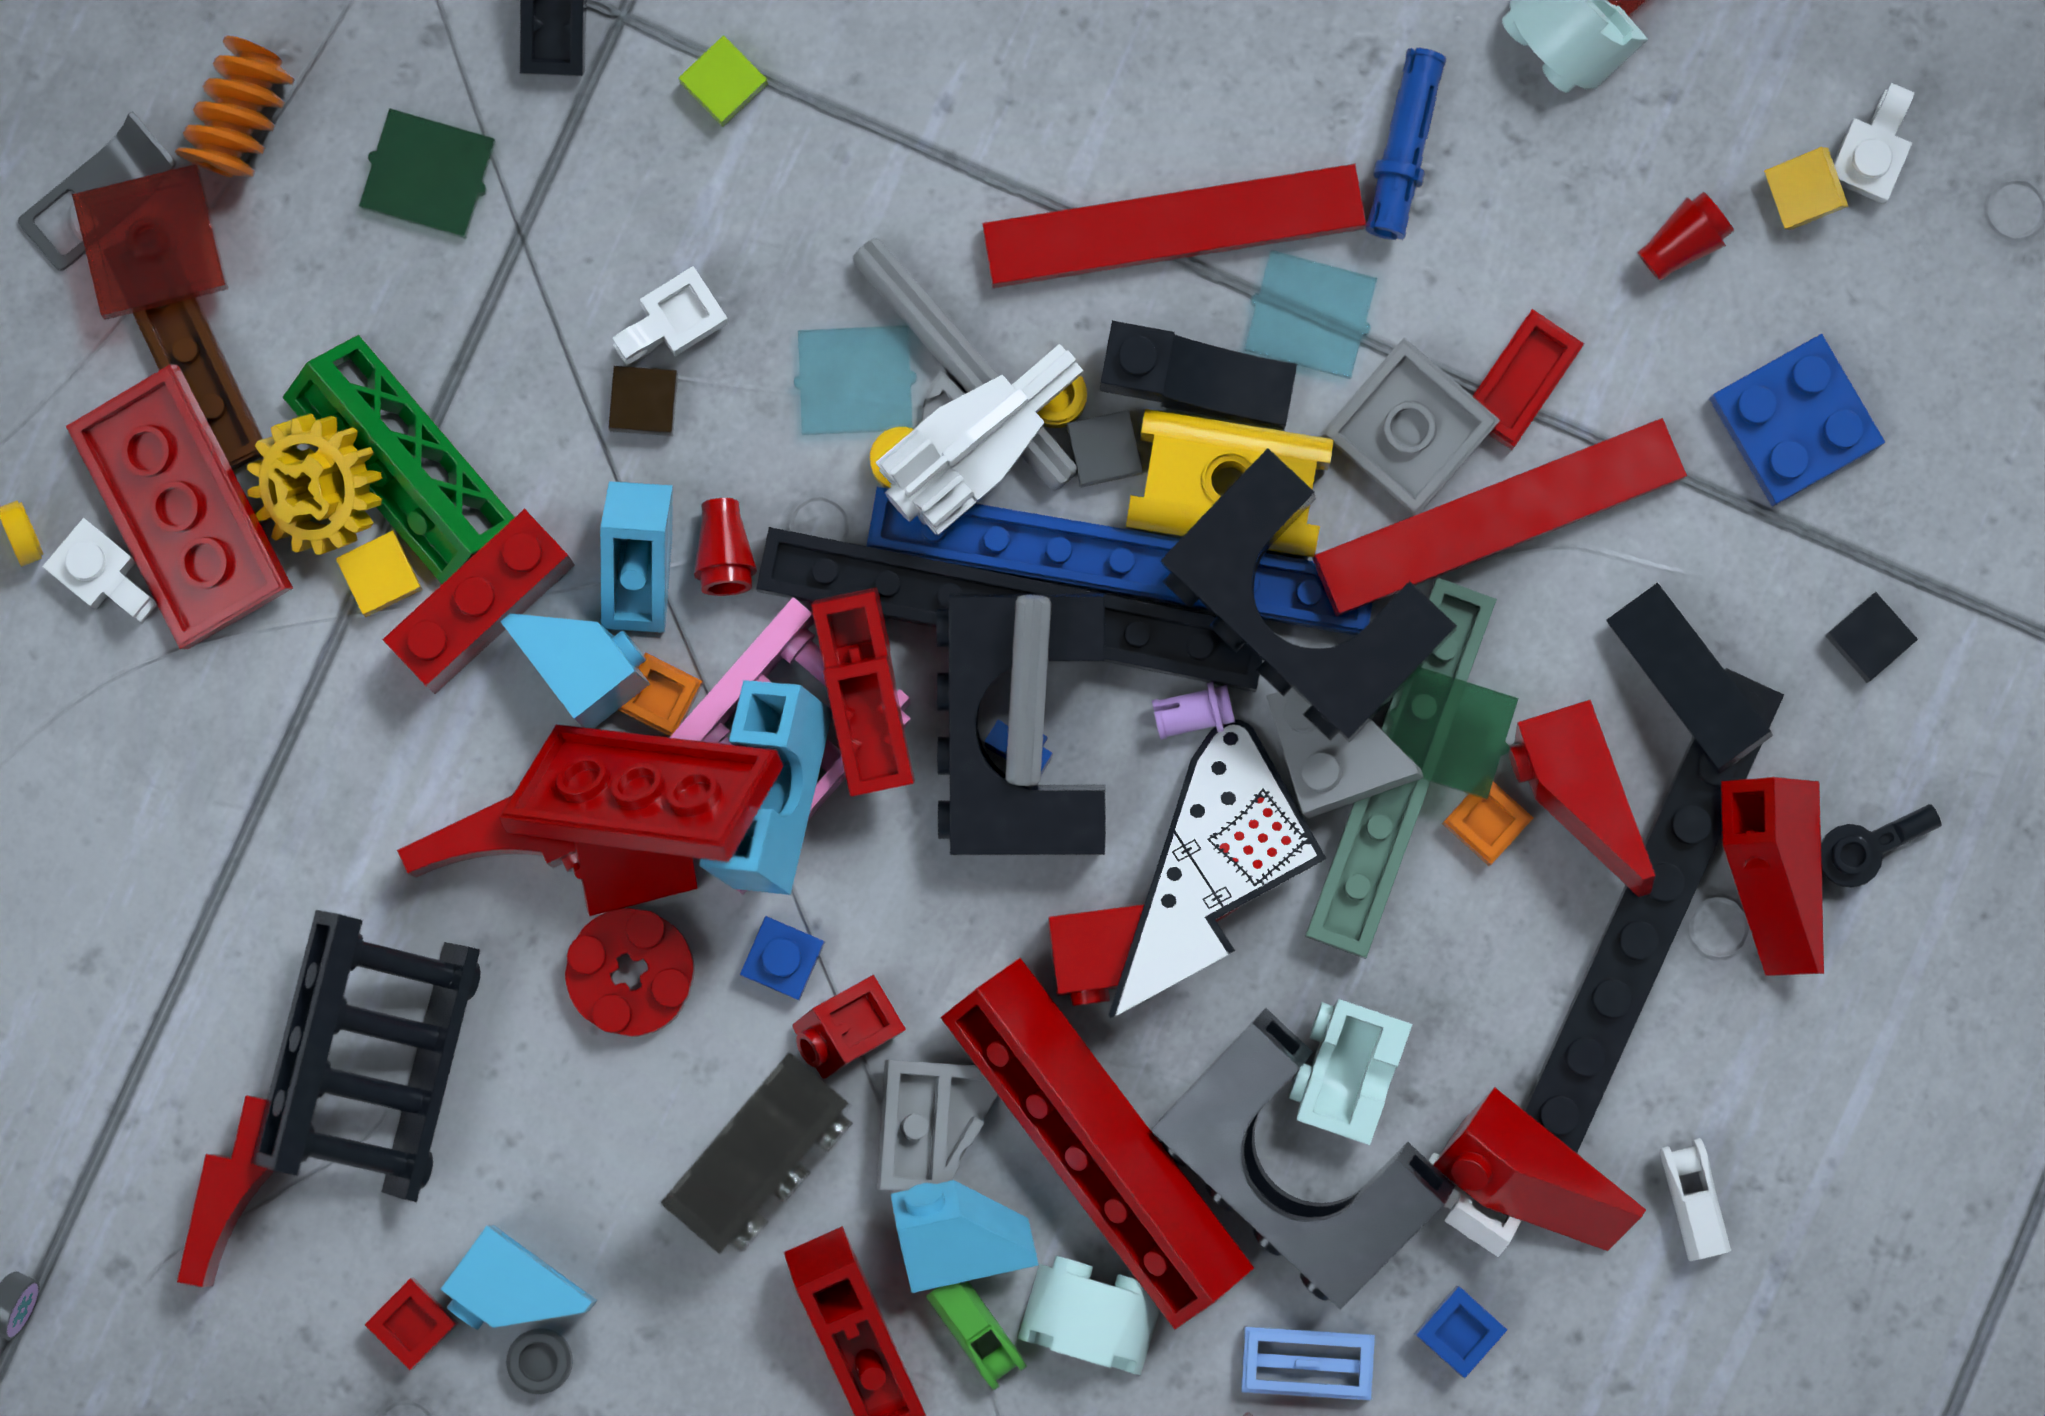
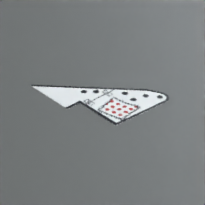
(1225, 846)

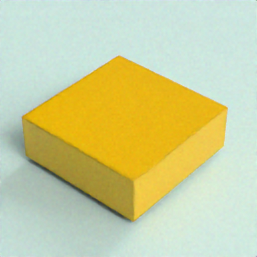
(1806, 188)
(379, 573)

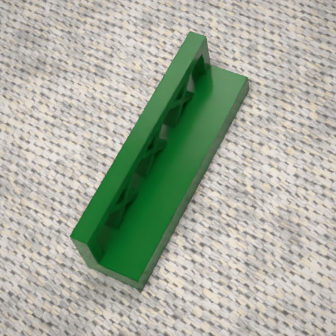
(416, 506)

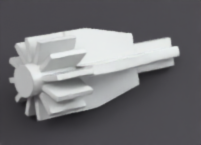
(972, 443)

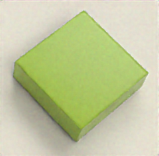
(723, 80)

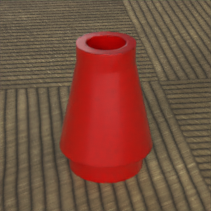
(1686, 236)
(723, 551)

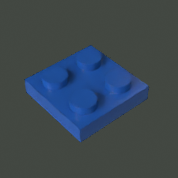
(1796, 420)

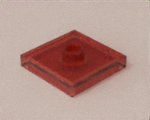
(150, 241)

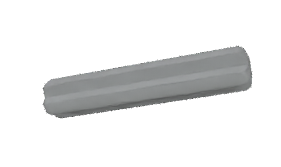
(1028, 690)

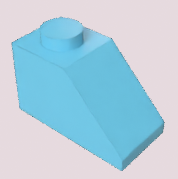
(636, 556)
(581, 663)
(958, 1235)
(510, 1285)

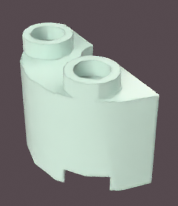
(1574, 38)
(1350, 1069)
(1090, 1317)

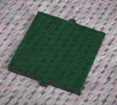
(427, 173)
(1453, 730)

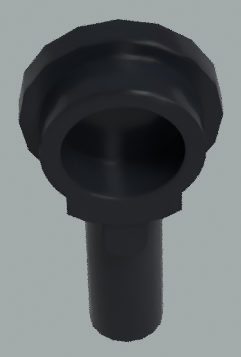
(1854, 854)

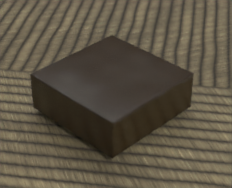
(643, 400)

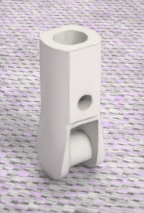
(1697, 1211)

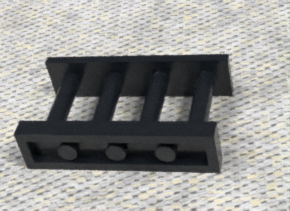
(306, 1074)

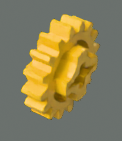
(316, 484)

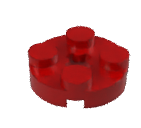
(596, 955)

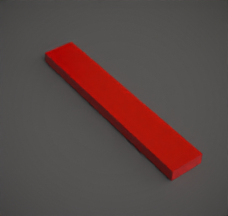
(1174, 226)
(1499, 517)

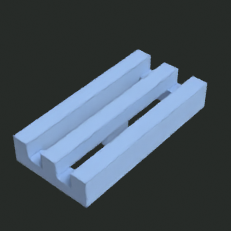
(1252, 1360)

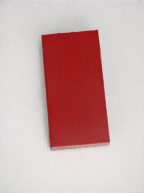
(1526, 375)

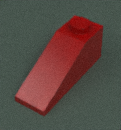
(1580, 787)
(1092, 951)
(1532, 1175)
(851, 1327)

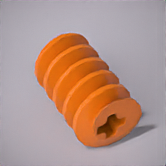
(236, 108)

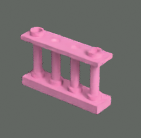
(786, 639)

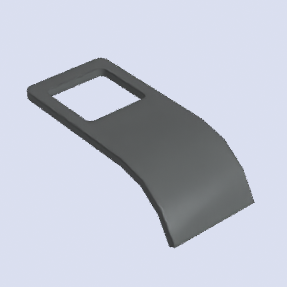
(125, 157)

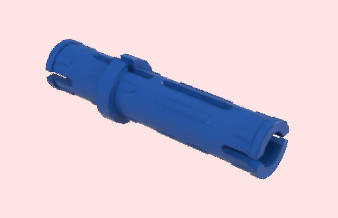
(1400, 168)

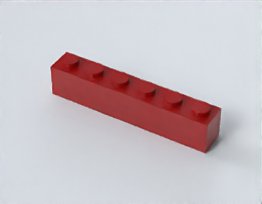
(1097, 1143)

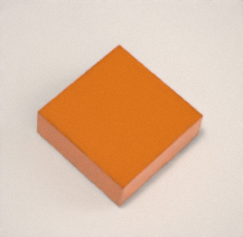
(667, 698)
(1488, 824)

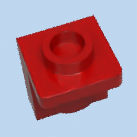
(847, 1027)

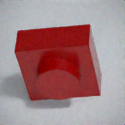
(411, 1323)

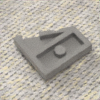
(1336, 771)
(928, 1121)

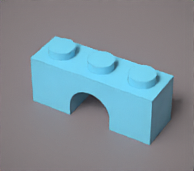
(797, 727)

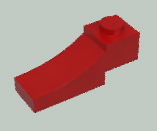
(863, 691)
(481, 836)
(221, 1198)

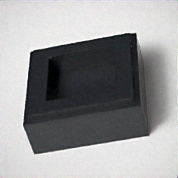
(1871, 637)

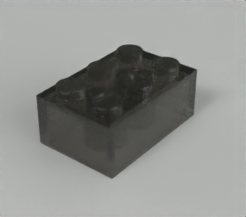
(759, 1156)

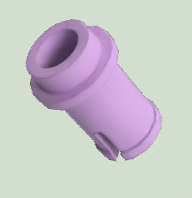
(1193, 711)

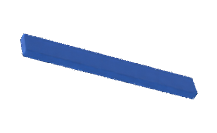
(1097, 560)

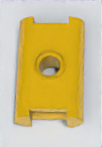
(1194, 448)

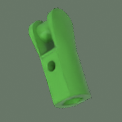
(967, 1321)

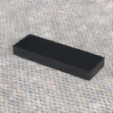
(1689, 678)

